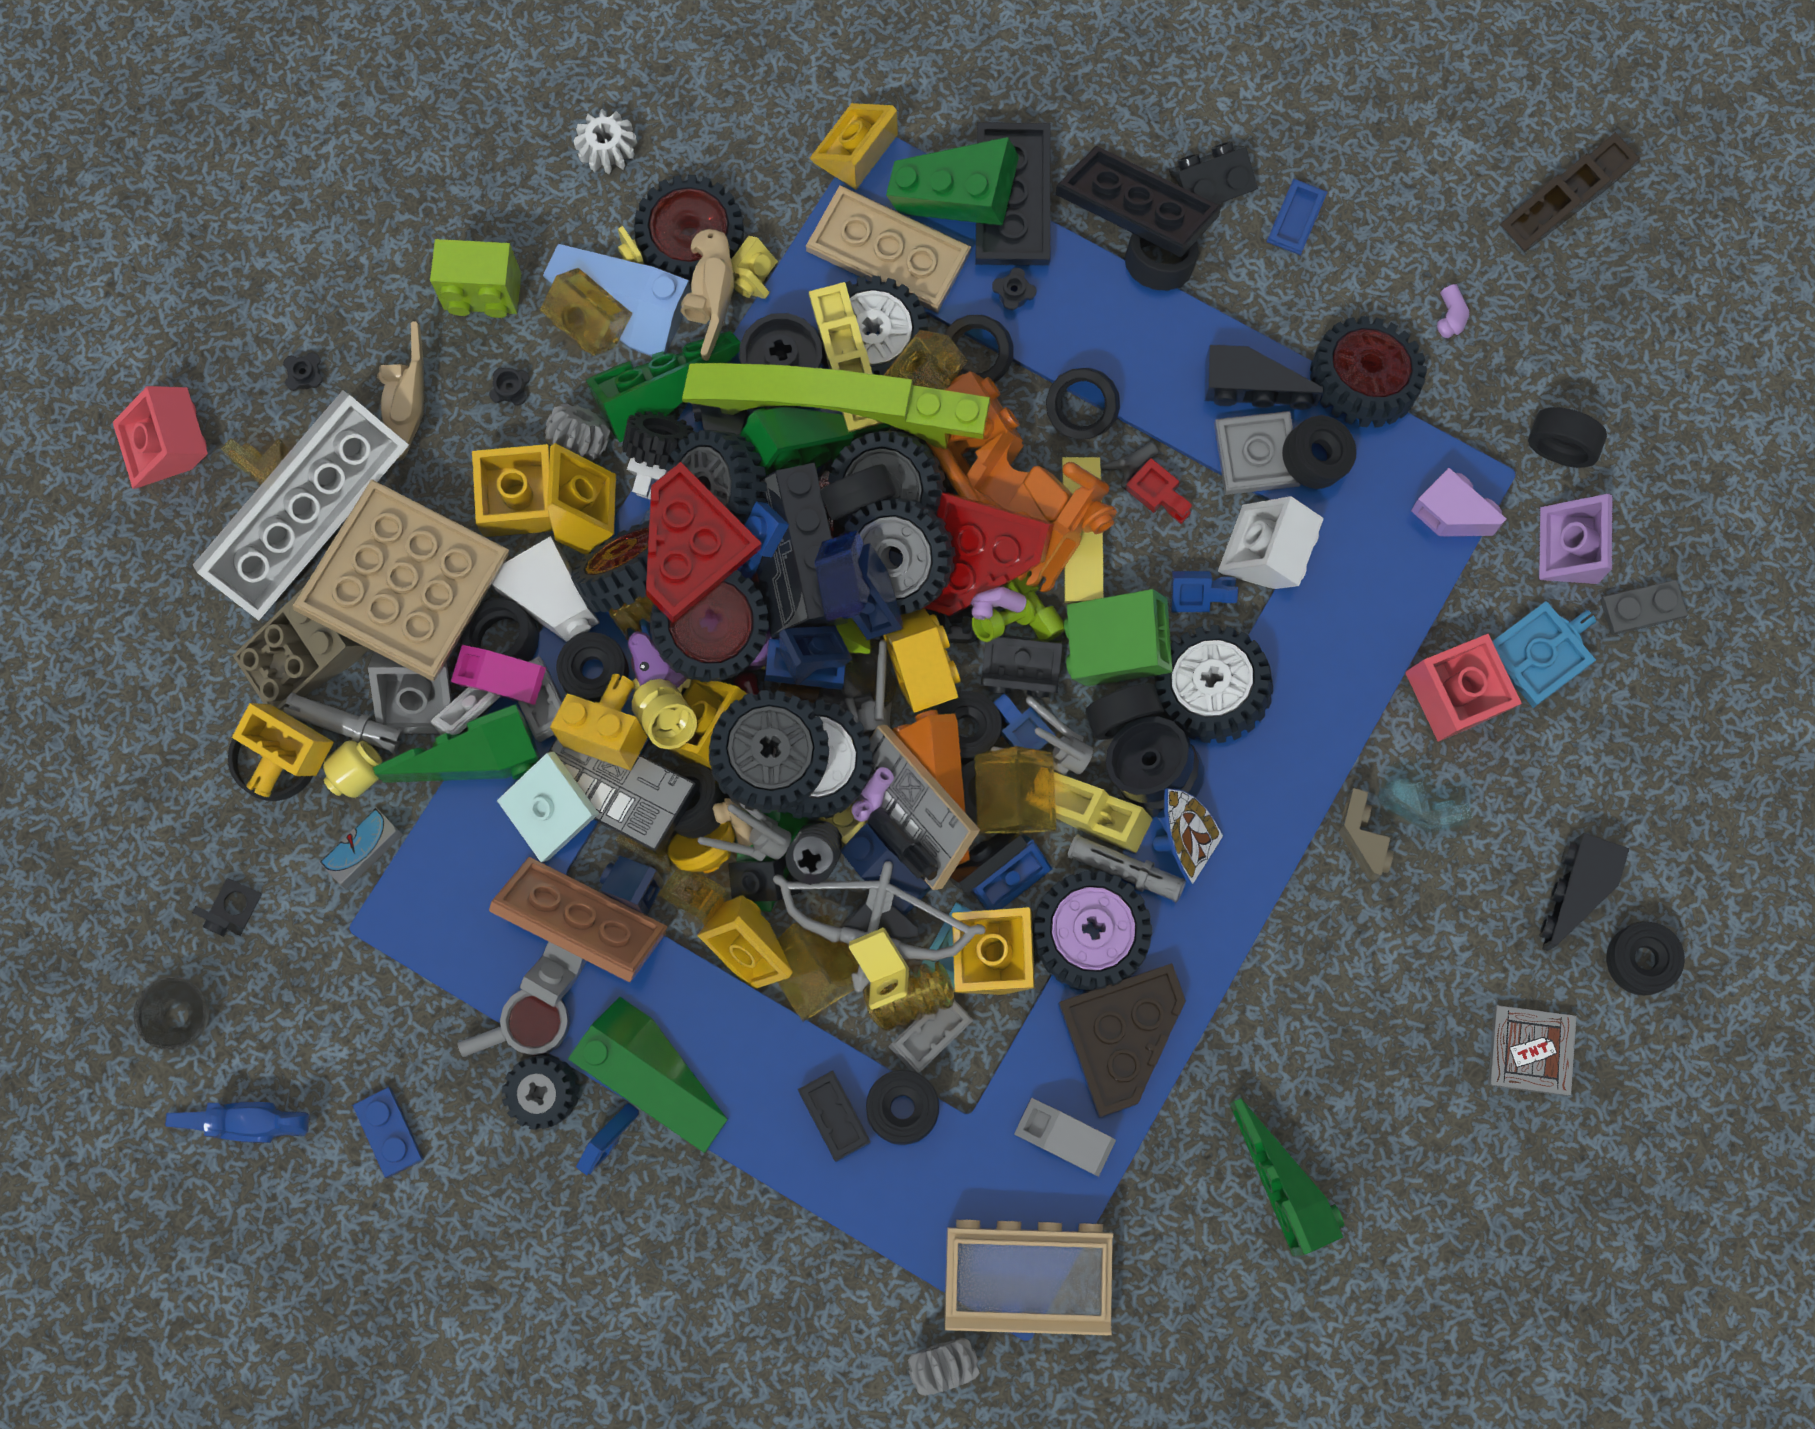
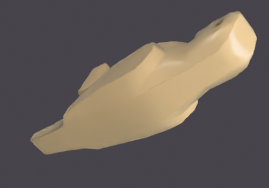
(710, 286)
(404, 392)

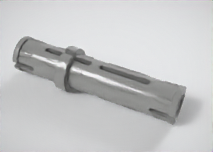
(344, 723)
(1129, 869)

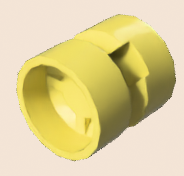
(664, 714)

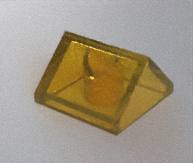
(1015, 791)
(819, 969)

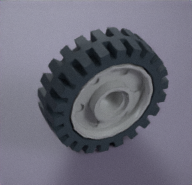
(920, 539)

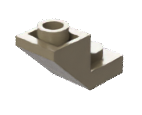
(1366, 847)

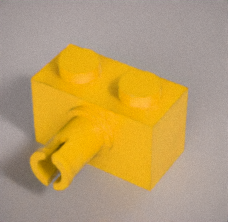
(601, 727)
(281, 743)

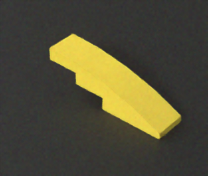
(841, 339)
(1085, 568)

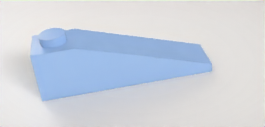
(643, 289)

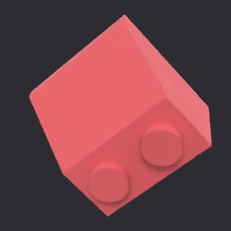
(159, 435)
(1462, 687)

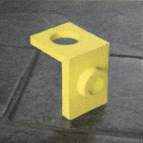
(881, 965)

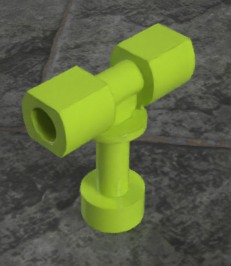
(1044, 621)

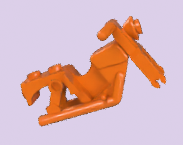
(1027, 493)

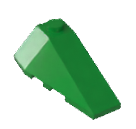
(654, 385)
(493, 748)

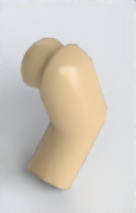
(741, 829)

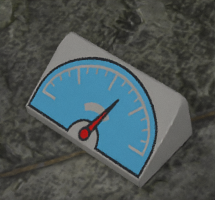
(360, 848)

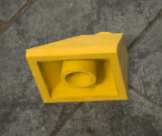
(580, 500)
(746, 943)

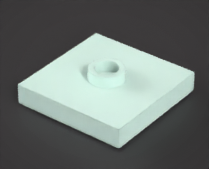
(547, 806)

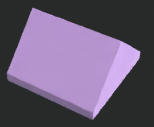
(1576, 540)

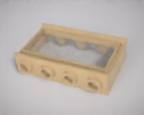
(1028, 1278)

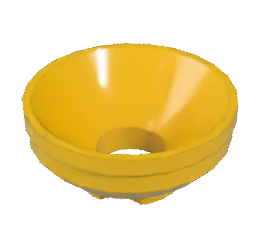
(694, 857)

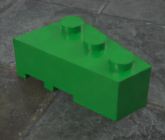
(956, 183)

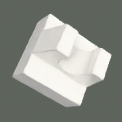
(644, 477)

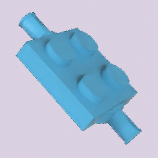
(1544, 652)

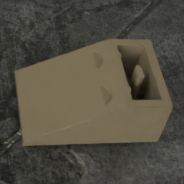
(294, 656)

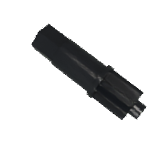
(908, 850)

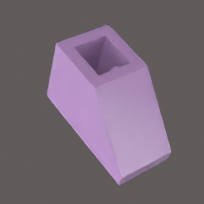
(1456, 509)

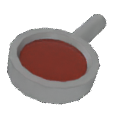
(526, 1025)

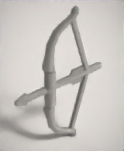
(879, 901)

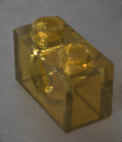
(585, 311)
(929, 361)

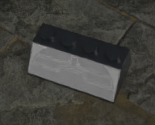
(790, 575)

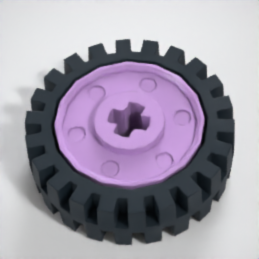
(1113, 909)

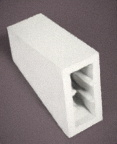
(544, 589)

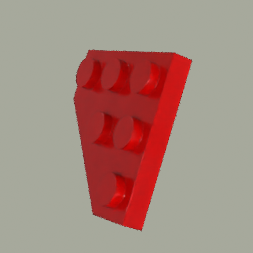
(691, 542)
(989, 548)

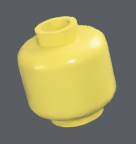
(351, 768)

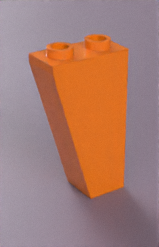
(936, 745)

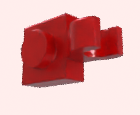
(1157, 487)

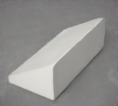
(463, 710)

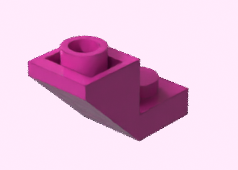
(498, 674)

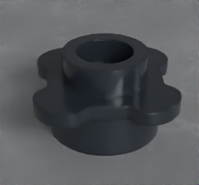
(1010, 299)
(506, 376)
(310, 379)

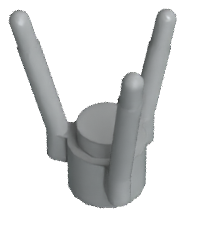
(873, 712)
(1069, 750)
(766, 836)

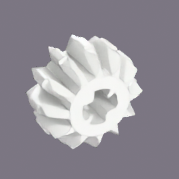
(605, 153)

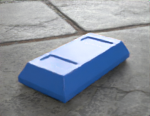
(1297, 216)

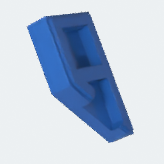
(606, 1139)

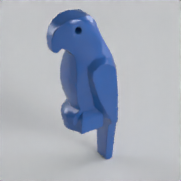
(242, 1121)

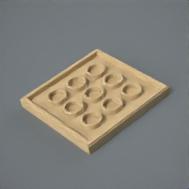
(401, 580)

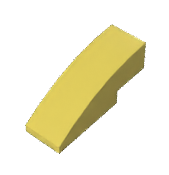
(1100, 814)

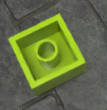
(476, 277)

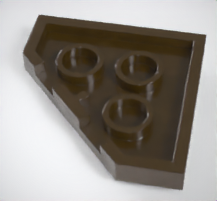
(1123, 1034)

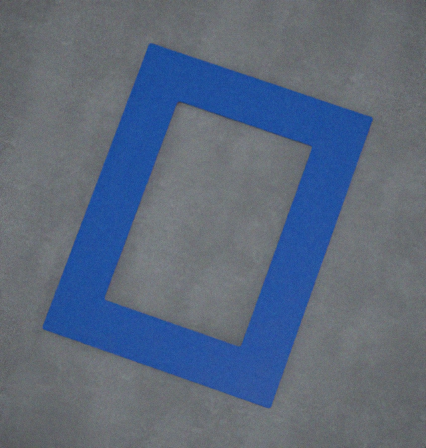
(1334, 665)

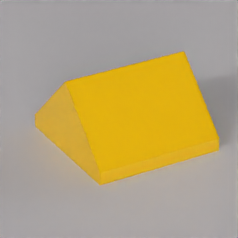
(857, 142)
(998, 959)

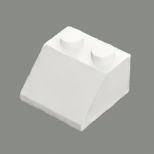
(1272, 543)

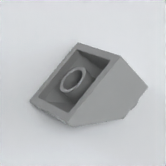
(405, 697)

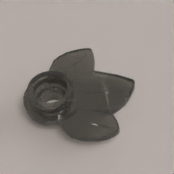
(861, 675)

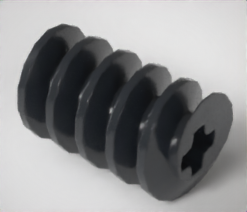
(814, 852)

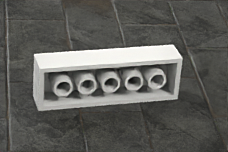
(299, 505)

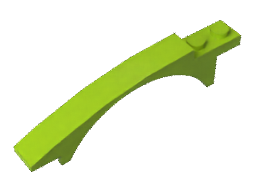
(891, 400)

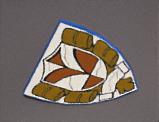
(1190, 832)

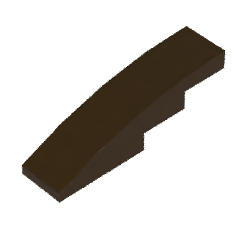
(1570, 192)

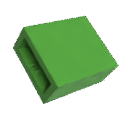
(1118, 638)

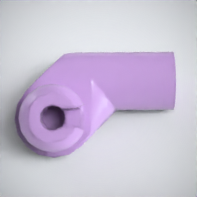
(1457, 312)
(996, 597)
(872, 794)

